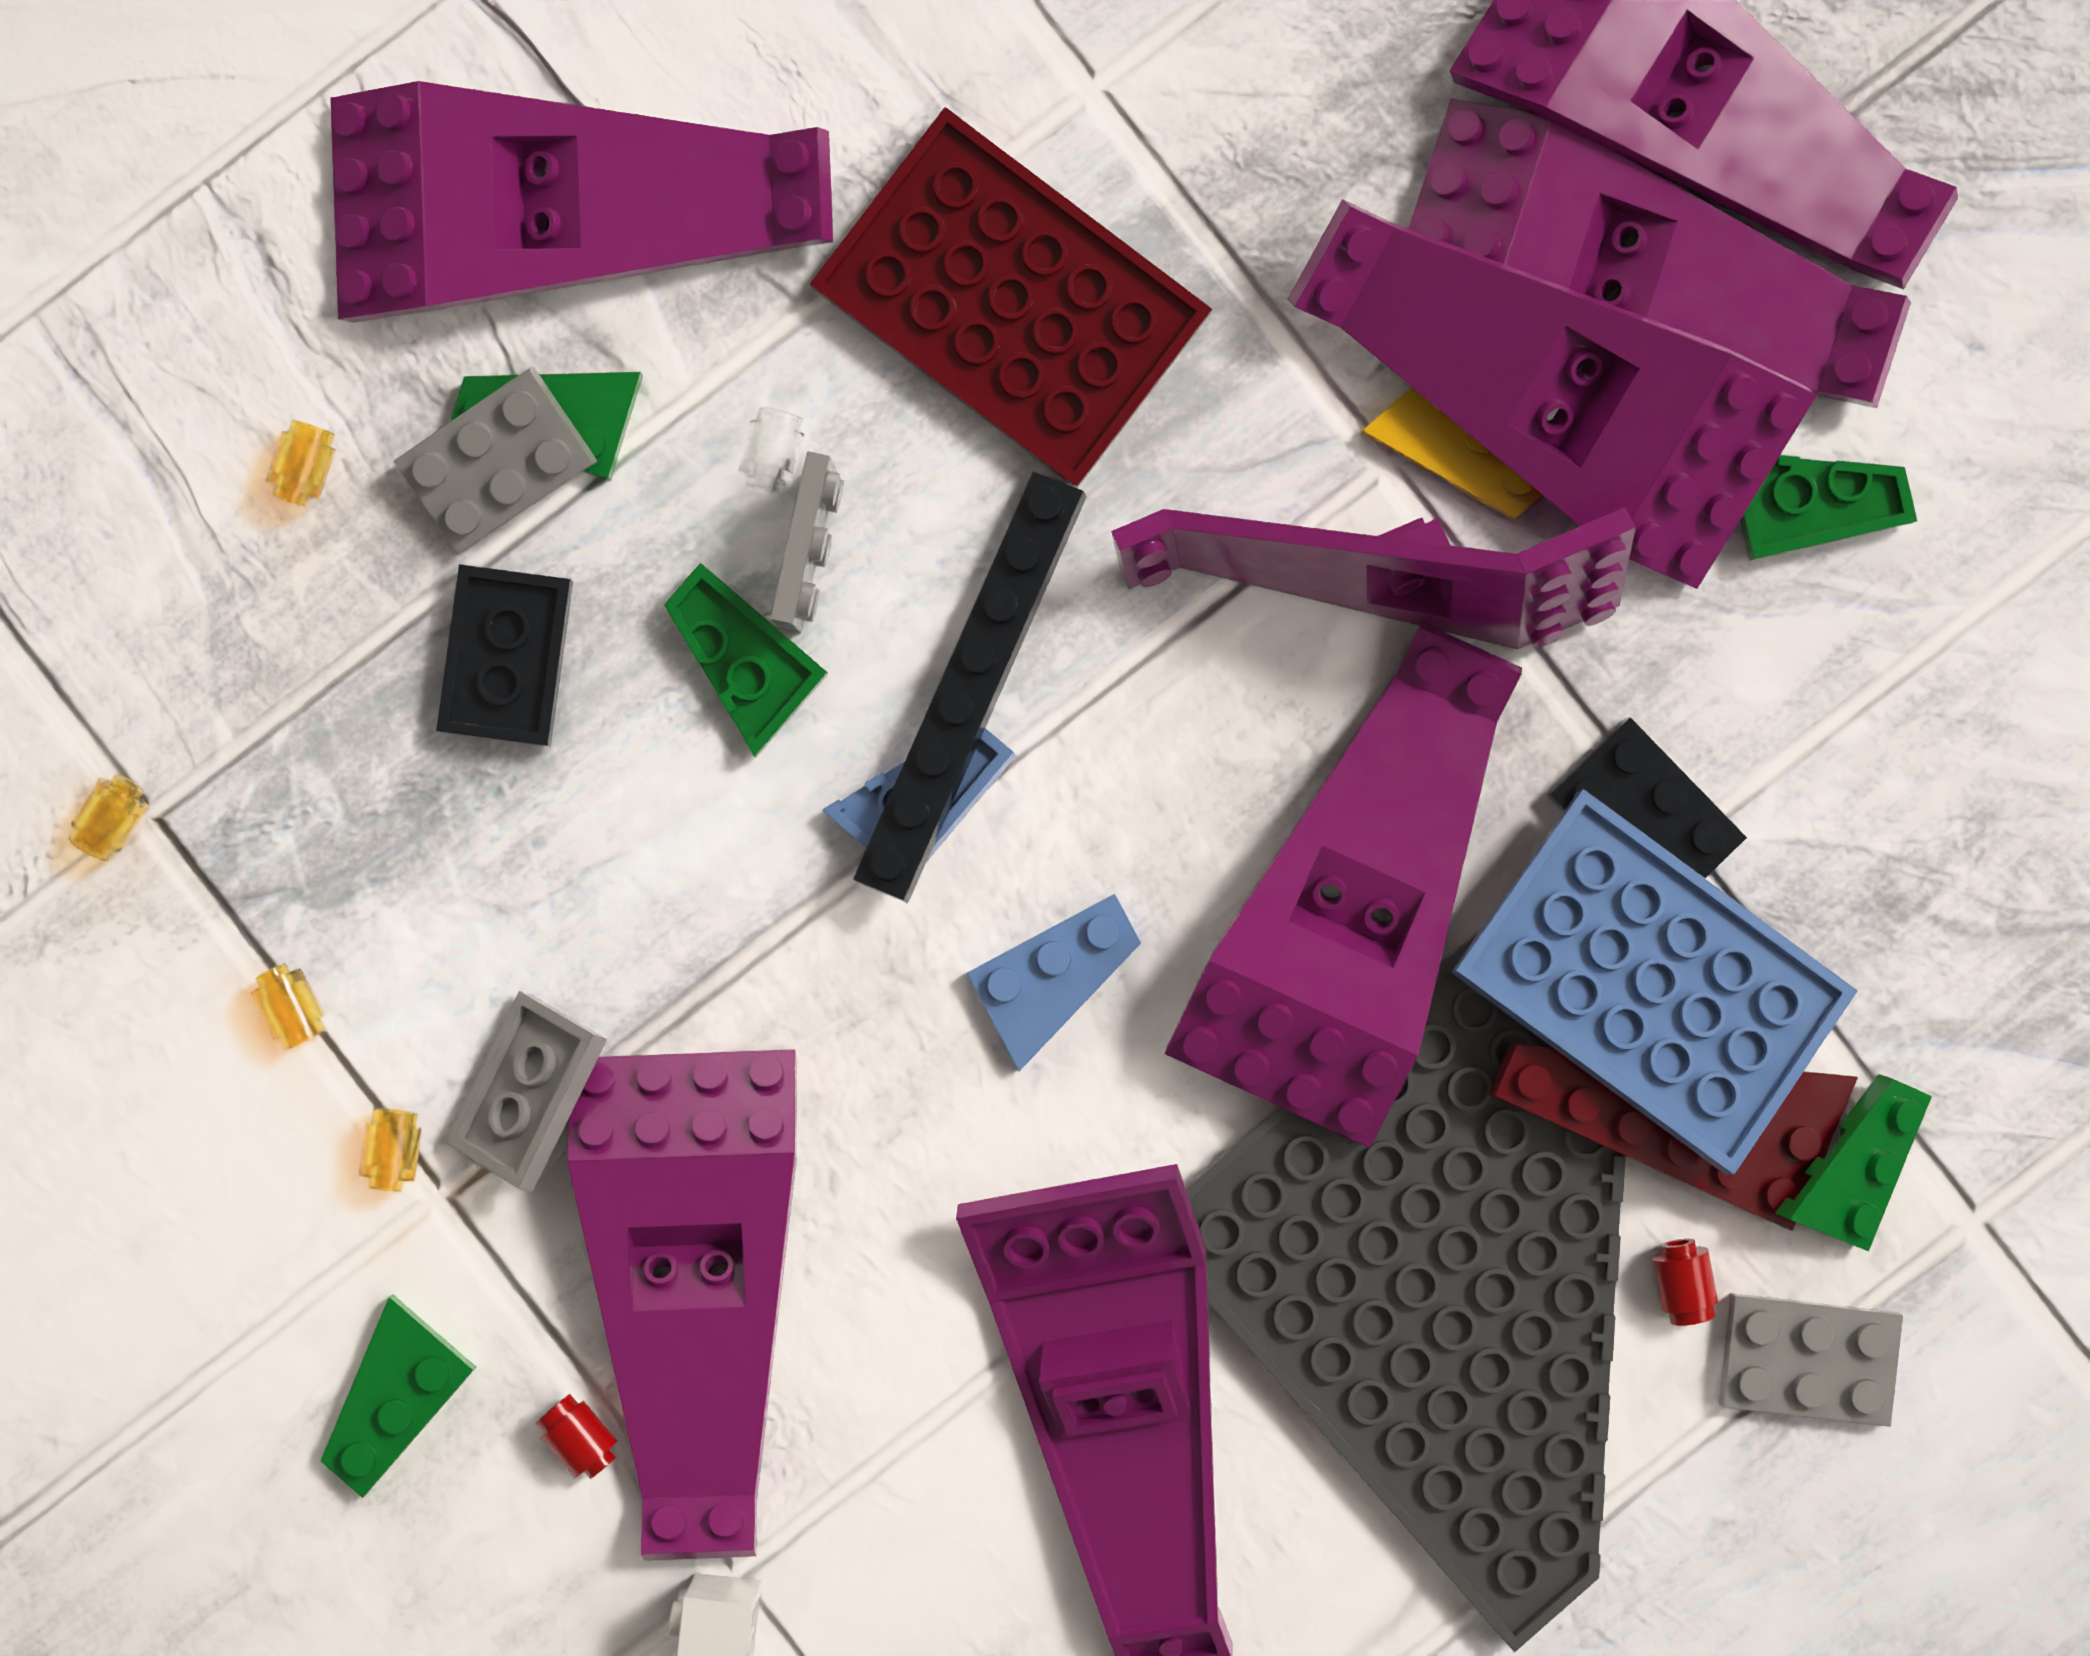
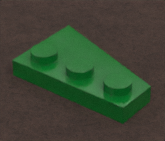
(1861, 1171)

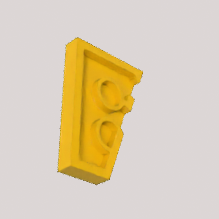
(1442, 447)

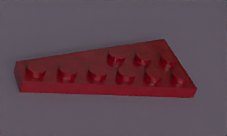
(1775, 1168)

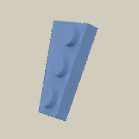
(863, 808)
(1052, 975)

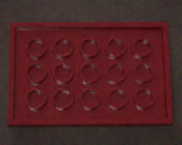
(1010, 297)

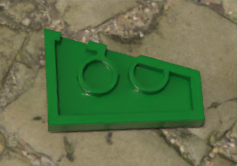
(594, 403)
(1822, 503)
(744, 656)
(394, 1396)

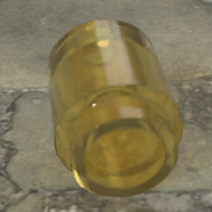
(301, 463)
(108, 817)
(288, 1006)
(390, 1149)

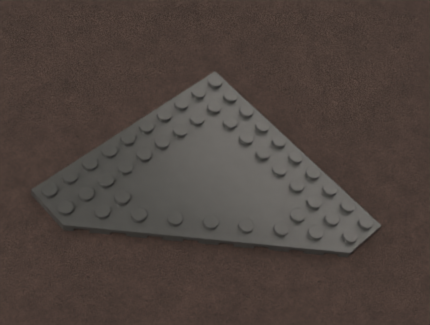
(1440, 1308)

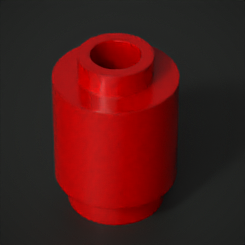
(1685, 1282)
(577, 1437)

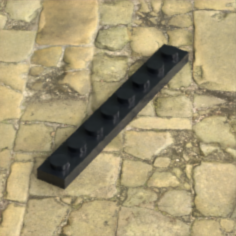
(970, 687)

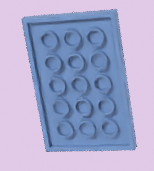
(1655, 982)

